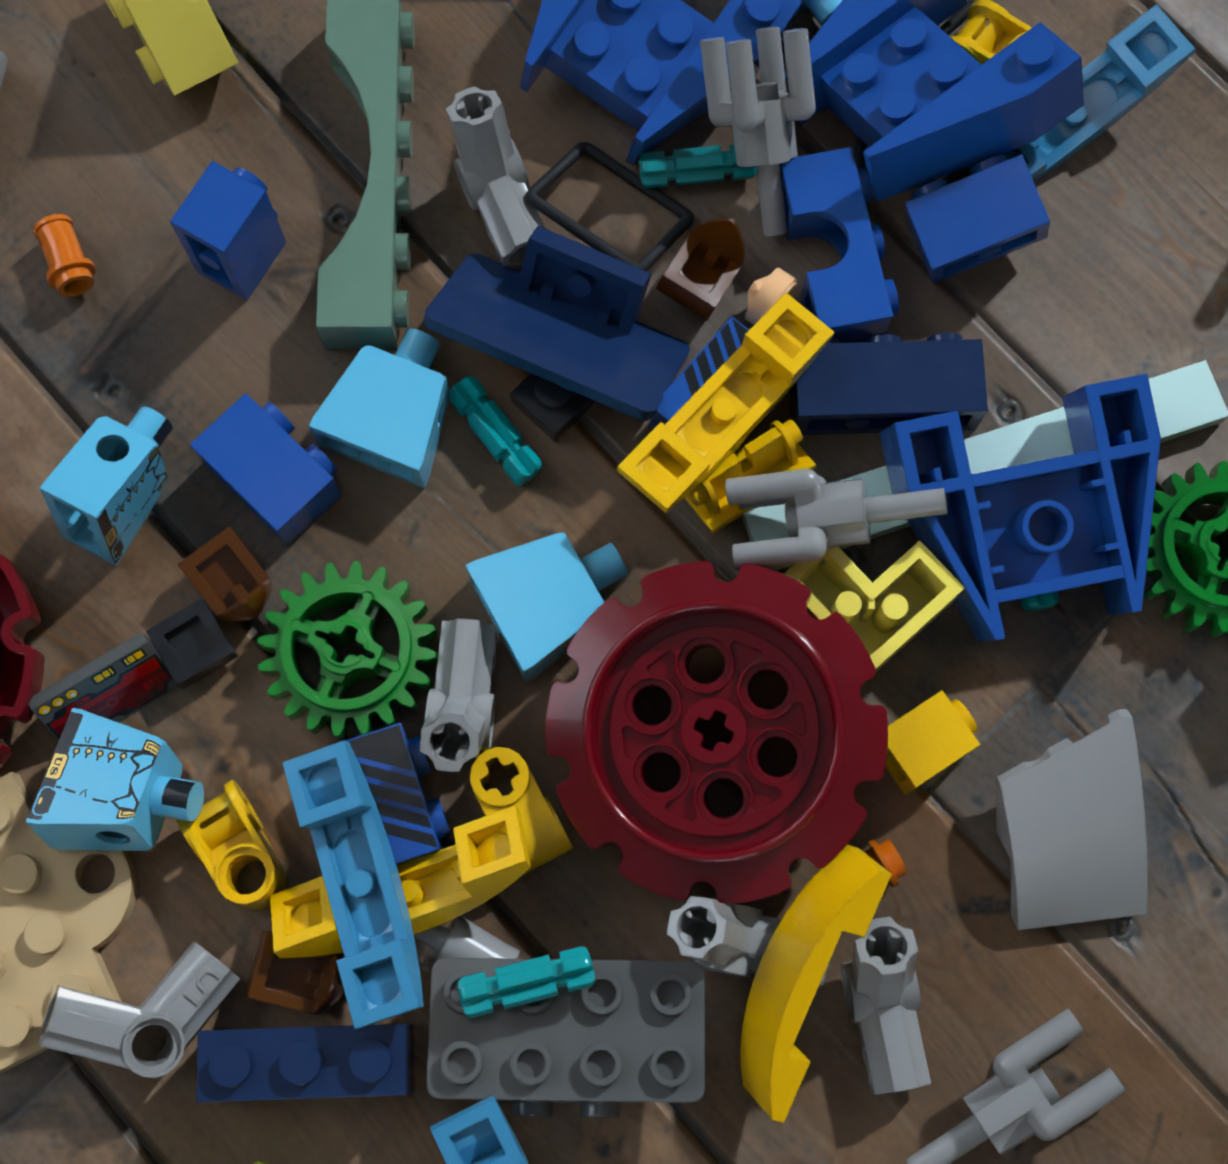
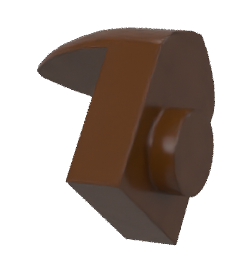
(705, 266)
(228, 578)
(294, 983)

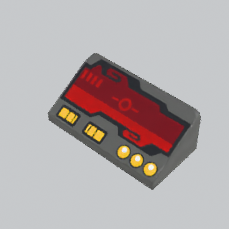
(107, 686)

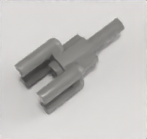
(761, 112)
(820, 514)
(1022, 1098)

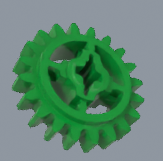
(1200, 590)
(298, 628)

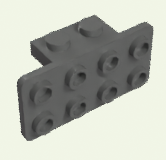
(596, 1047)

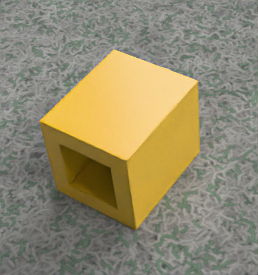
(929, 741)

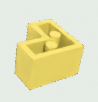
(178, 38)
(884, 611)

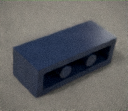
(888, 382)
(305, 1062)

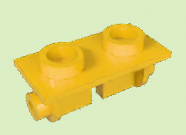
(769, 453)

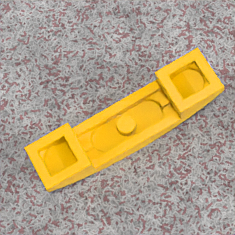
(728, 405)
(436, 887)
(790, 971)

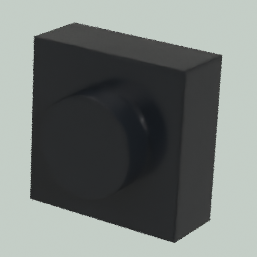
(549, 405)
(192, 643)

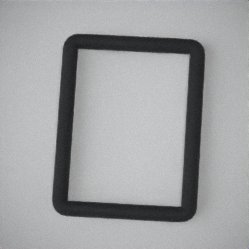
(627, 175)

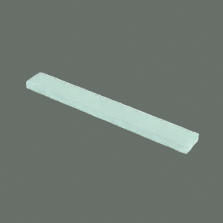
(1182, 402)

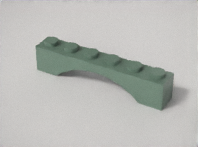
(360, 278)

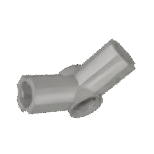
(492, 172)
(461, 705)
(723, 935)
(883, 1001)
(106, 1027)

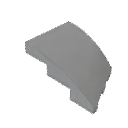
(1076, 830)

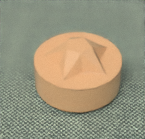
(767, 292)

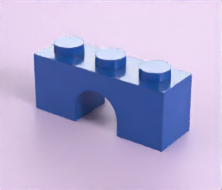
(828, 202)

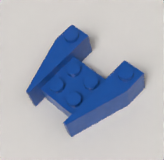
(642, 56)
(926, 99)
(1042, 520)

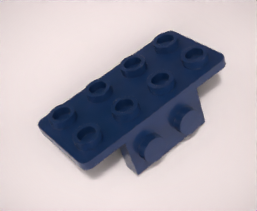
(563, 320)

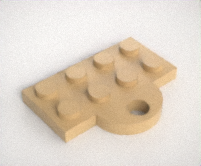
(49, 924)

